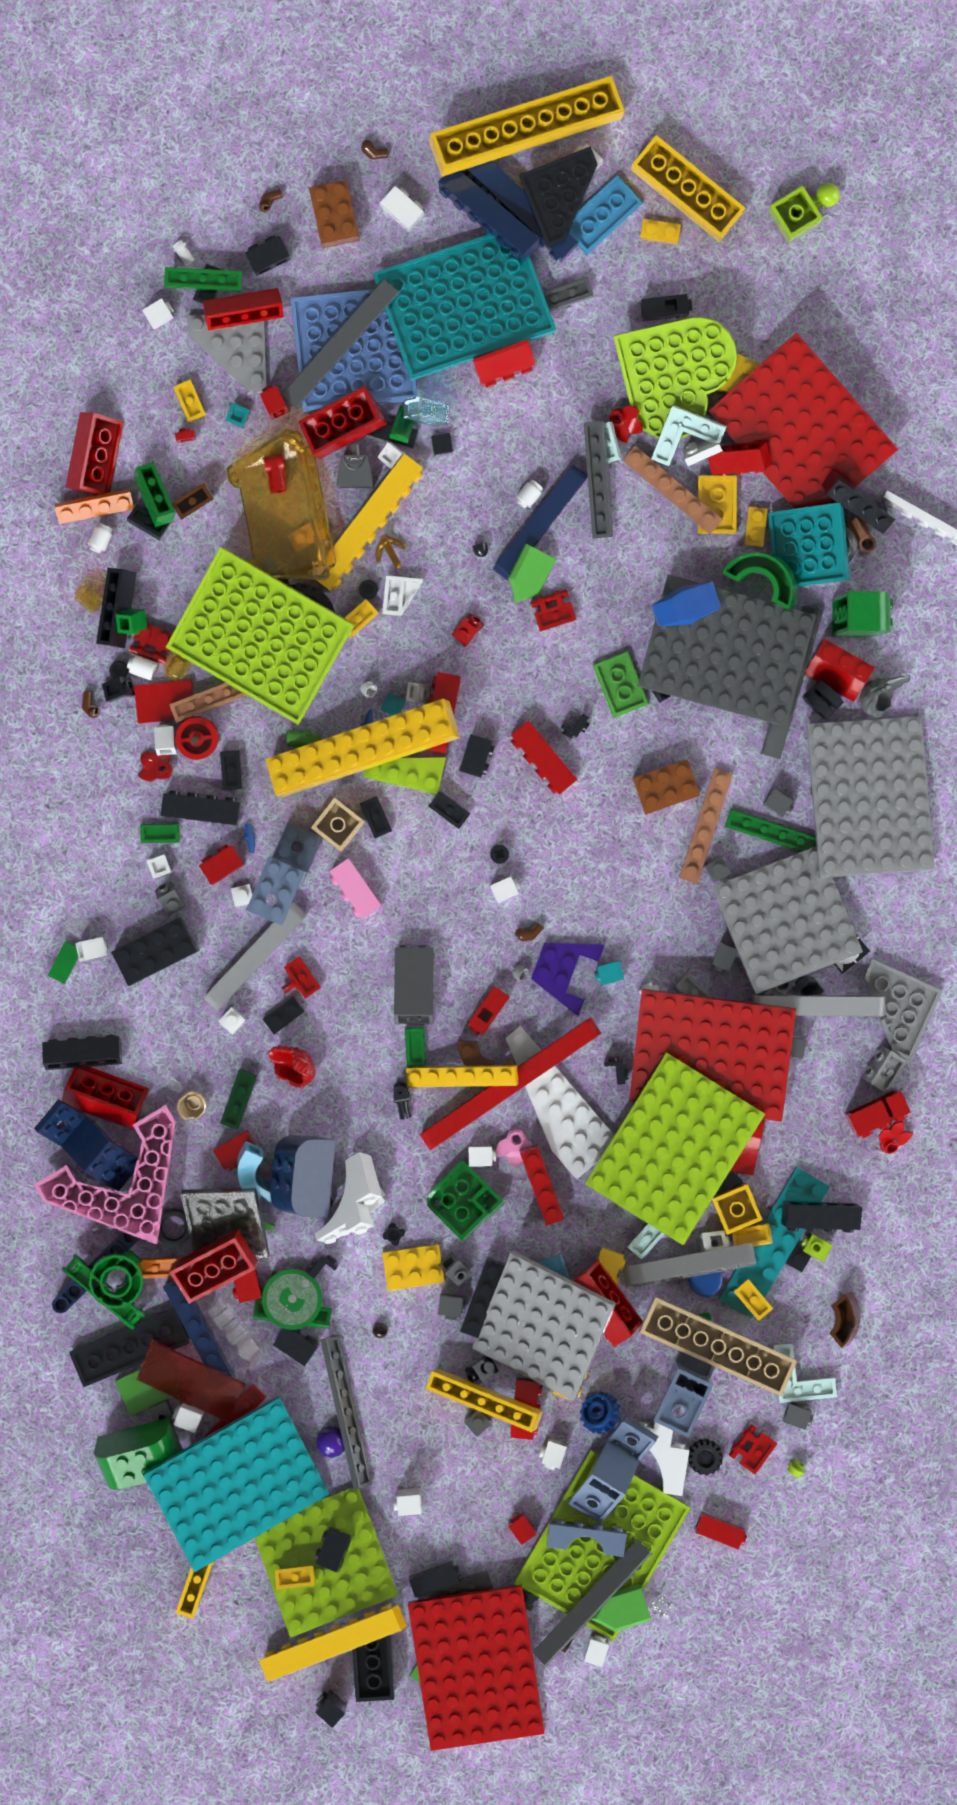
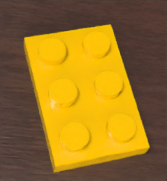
(720, 496)
(413, 1267)

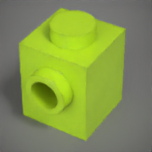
(816, 1246)

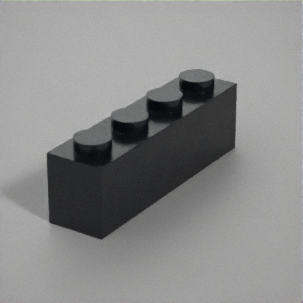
(858, 502)
(116, 598)
(200, 809)
(82, 1052)
(821, 1216)
(482, 1297)

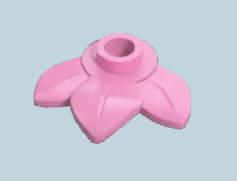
(511, 1148)

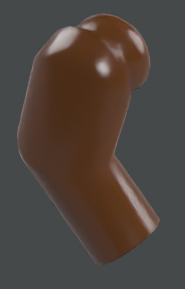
(373, 153)
(267, 200)
(87, 705)
(529, 935)

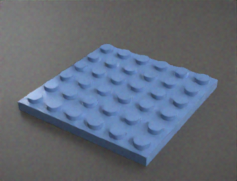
(370, 362)

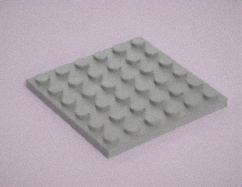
(786, 920)
(544, 1325)

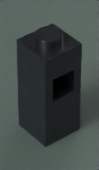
(665, 307)
(434, 1579)

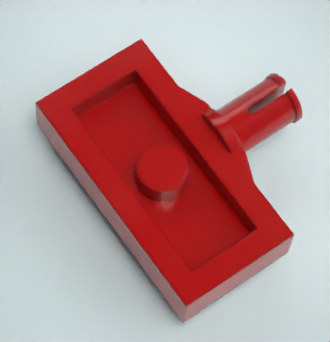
(300, 978)

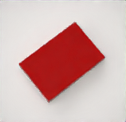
(154, 700)

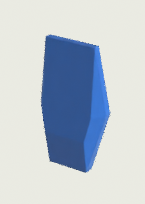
(686, 604)

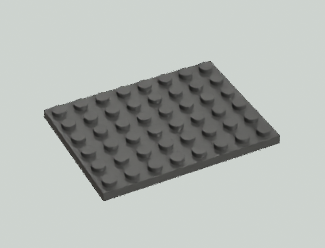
(733, 659)

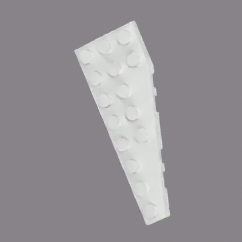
(567, 1120)

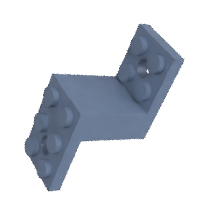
(284, 873)
(688, 1388)
(613, 1469)

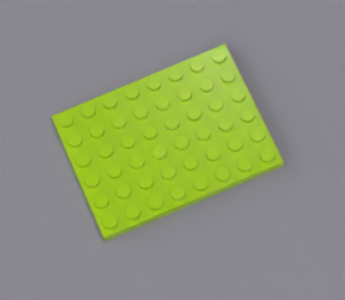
(260, 635)
(674, 1148)
(567, 1575)

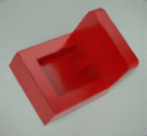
(467, 629)

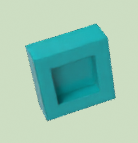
(237, 415)
(392, 705)

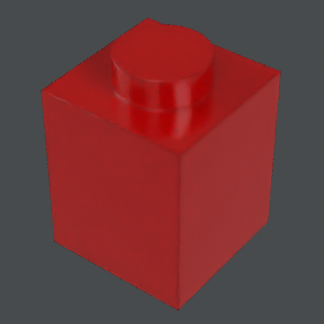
(521, 1527)

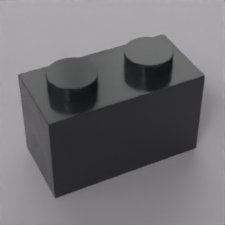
(267, 255)
(476, 756)
(296, 1345)
(333, 1549)
(330, 1707)

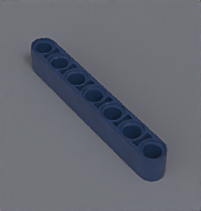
(542, 519)
(71, 1298)

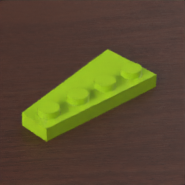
(412, 773)

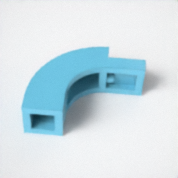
(247, 1163)

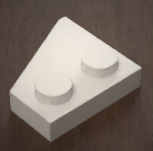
(698, 451)
(399, 594)

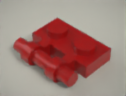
(556, 615)
(154, 637)
(758, 1451)

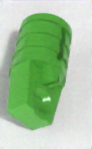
(301, 738)

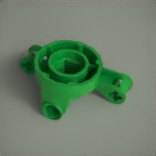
(119, 1300)

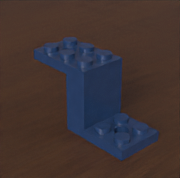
(87, 1144)

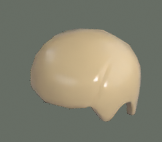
(191, 1105)

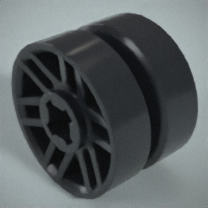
(822, 699)

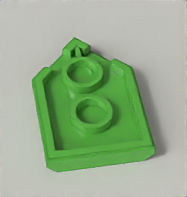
(530, 573)
(624, 1609)

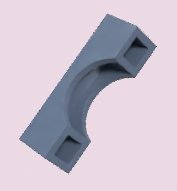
(562, 1534)

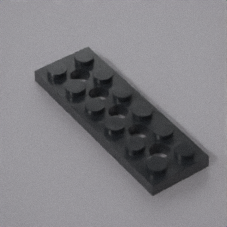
(117, 1340)

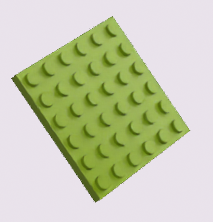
(362, 1577)

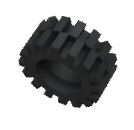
(705, 1468)

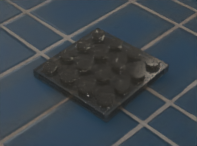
(221, 1211)

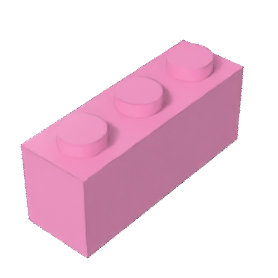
(354, 889)

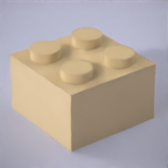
(338, 824)

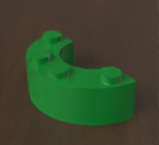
(773, 567)

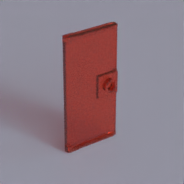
(190, 1381)

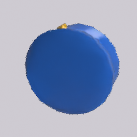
(706, 1284)

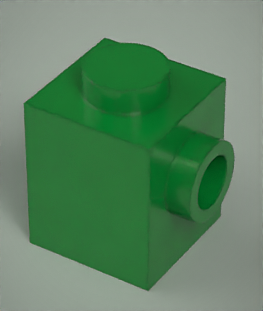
(131, 621)

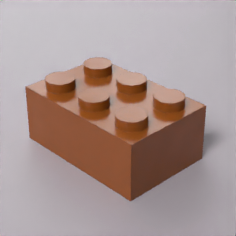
(334, 214)
(665, 787)

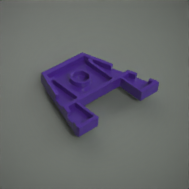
(556, 968)

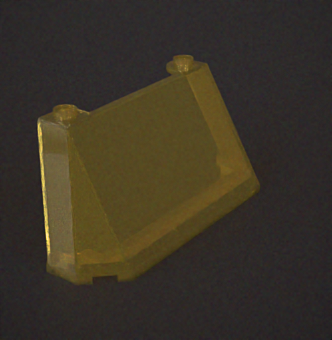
(289, 528)

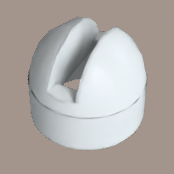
(368, 689)

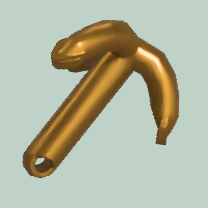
(386, 544)

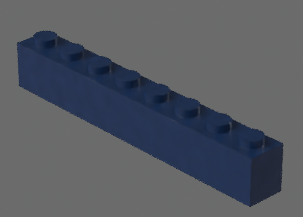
(515, 201)

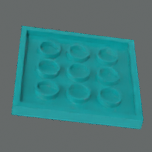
(811, 543)

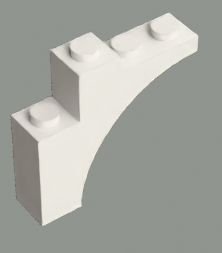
(359, 1192)
(670, 1457)

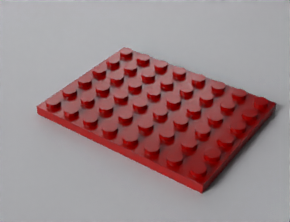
(807, 424)
(725, 1040)
(476, 1667)

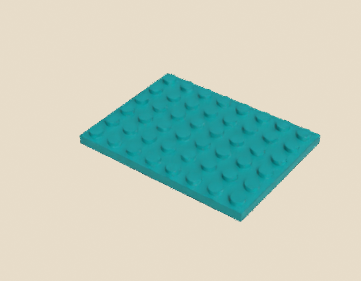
(463, 305)
(235, 1483)

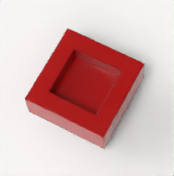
(185, 435)

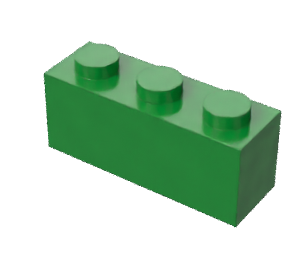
(154, 494)

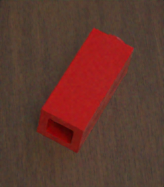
(488, 1011)
(720, 1530)

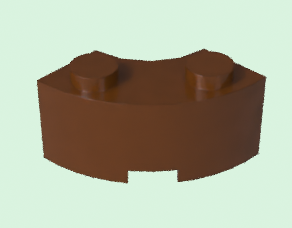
(471, 1054)
(846, 1319)

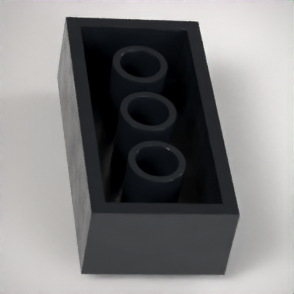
(155, 951)
(374, 1671)

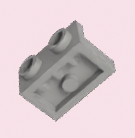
(884, 1069)

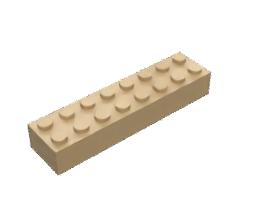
(717, 1345)

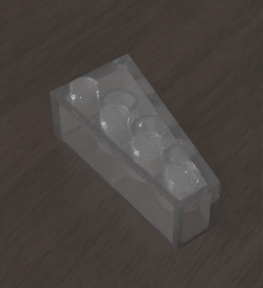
(239, 1331)

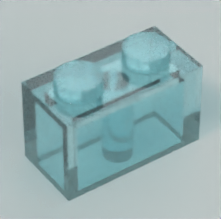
(426, 411)

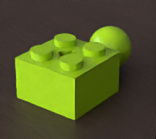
(800, 202)

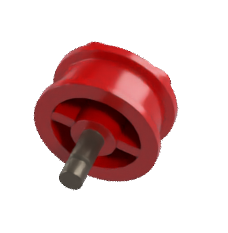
(197, 738)

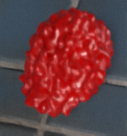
(292, 1065)

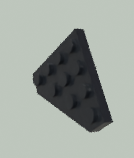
(558, 191)

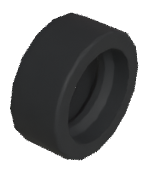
(169, 1241)

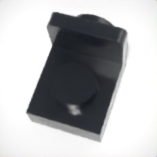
(118, 688)

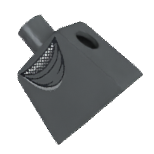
(354, 470)

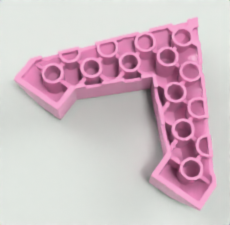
(140, 1209)

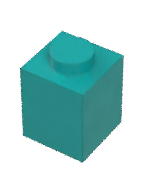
(609, 973)

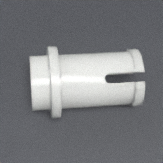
(183, 252)

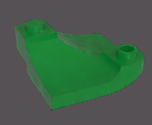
(463, 1201)

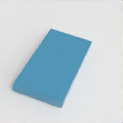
(603, 214)

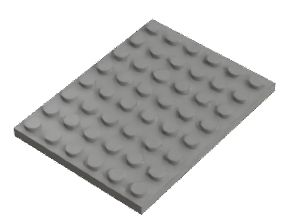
(870, 797)

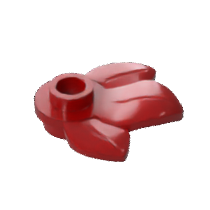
(627, 424)
(152, 765)
(894, 1137)

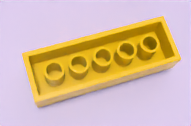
(687, 188)

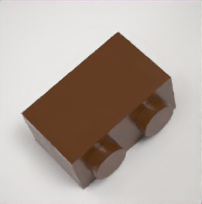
(192, 501)

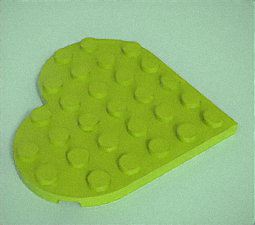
(674, 366)

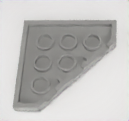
(235, 348)
(907, 1006)

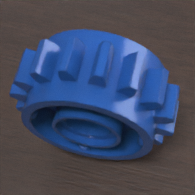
(608, 1416)

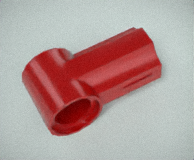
(275, 468)

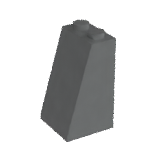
(414, 985)

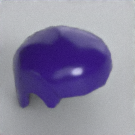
(330, 1442)

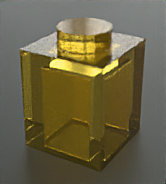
(88, 598)

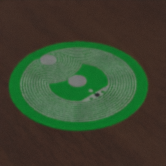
(291, 1299)

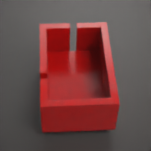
(878, 1113)

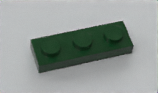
(238, 1099)

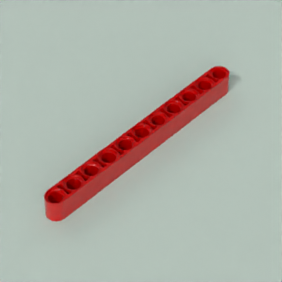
(495, 1095)

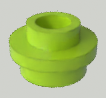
(796, 1468)

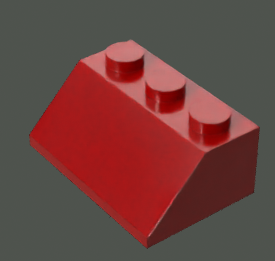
(504, 364)
(839, 670)

